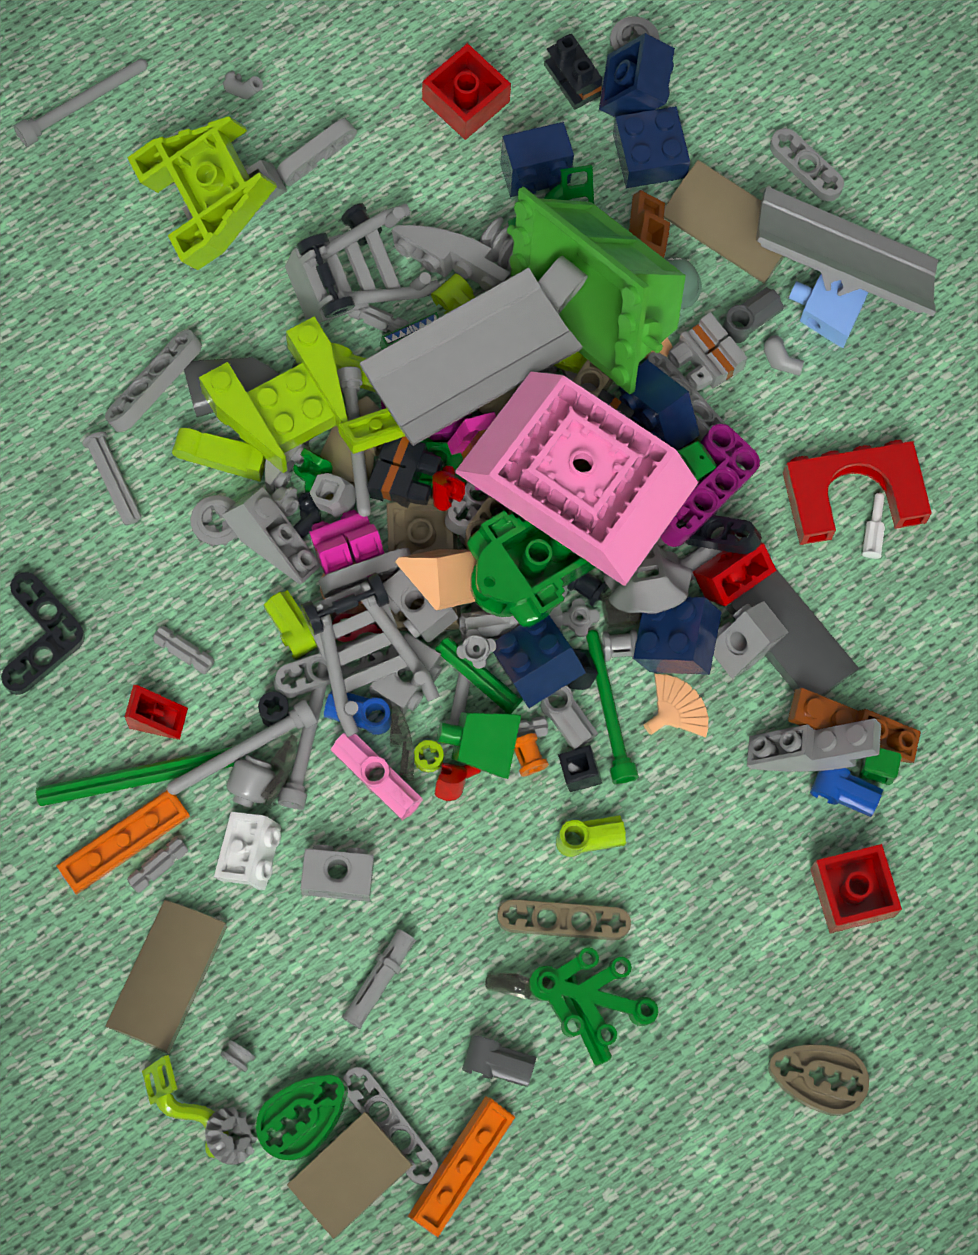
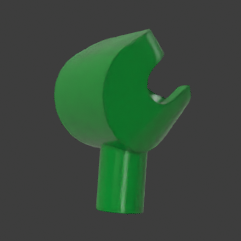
(311, 467)

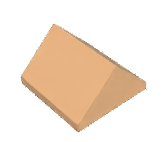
(441, 576)

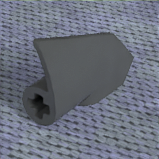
(248, 371)

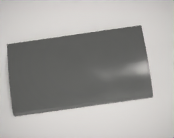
(808, 653)

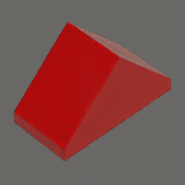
(154, 713)

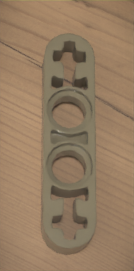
(563, 915)

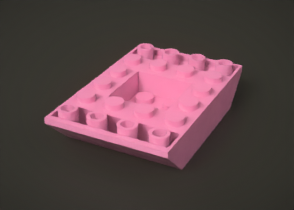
(600, 514)

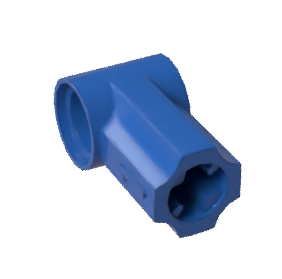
(365, 707)
(847, 790)

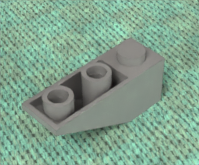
(270, 534)

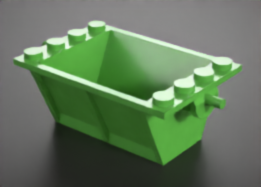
(630, 289)

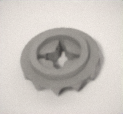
(622, 30)
(203, 514)
(223, 1146)

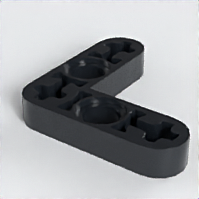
(727, 541)
(50, 640)

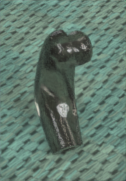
(513, 984)

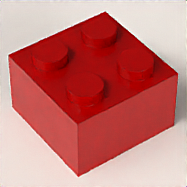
(466, 91)
(855, 888)

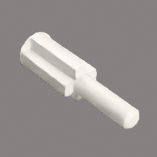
(874, 530)

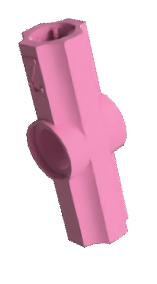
(390, 788)

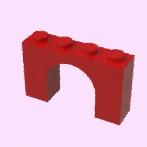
(891, 466)

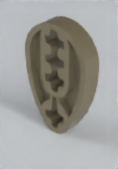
(821, 1097)

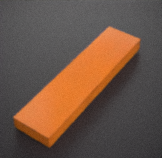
(122, 841)
(461, 1166)

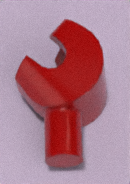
(446, 487)
(452, 780)

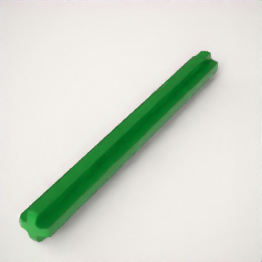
(123, 778)

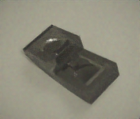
(401, 737)
(283, 765)

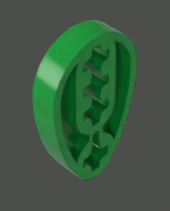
(285, 1105)

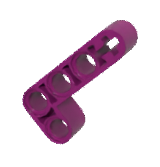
(707, 494)

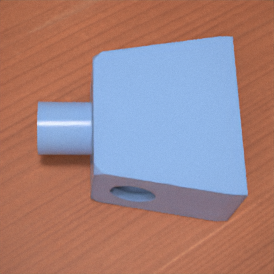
(826, 311)

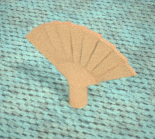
(678, 707)

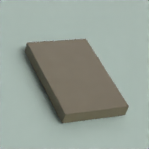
(350, 1175)

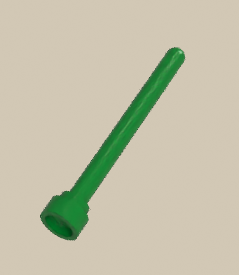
(622, 767)

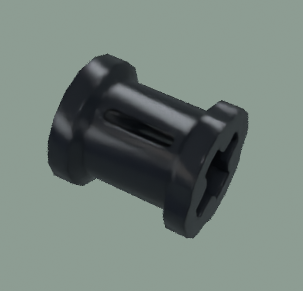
(356, 216)
(589, 587)
(269, 700)

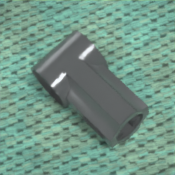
(752, 314)
(499, 1062)

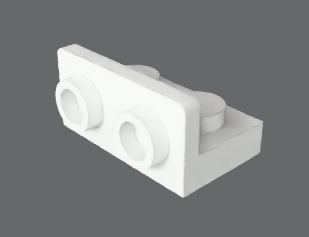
(248, 850)

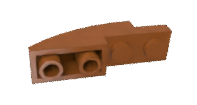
(648, 221)
(824, 713)

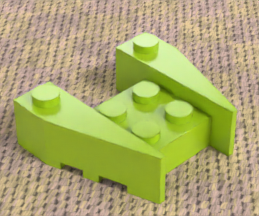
(210, 182)
(286, 407)

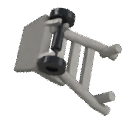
(312, 280)
(376, 601)

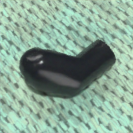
(308, 515)

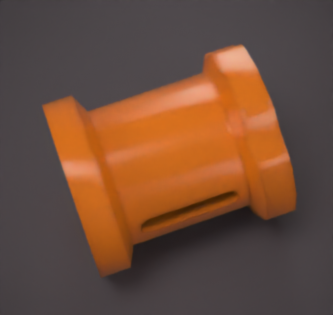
(529, 755)

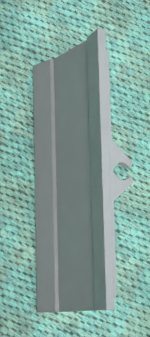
(846, 252)
(469, 356)

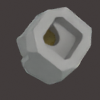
(333, 494)

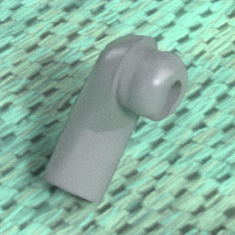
(242, 89)
(778, 356)

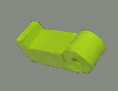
(219, 453)

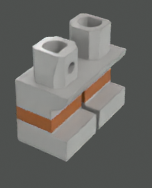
(710, 352)

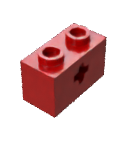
(733, 574)

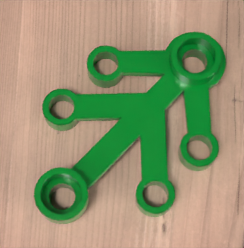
(588, 996)

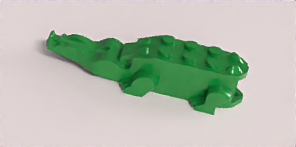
(525, 569)

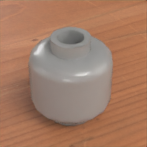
(249, 780)

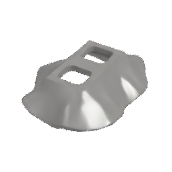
(655, 592)

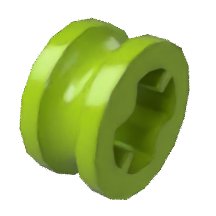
(423, 764)

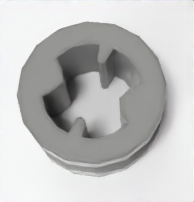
(237, 1056)

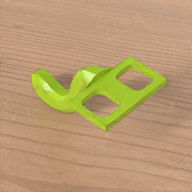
(167, 1102)

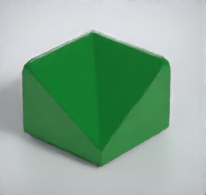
(881, 767)

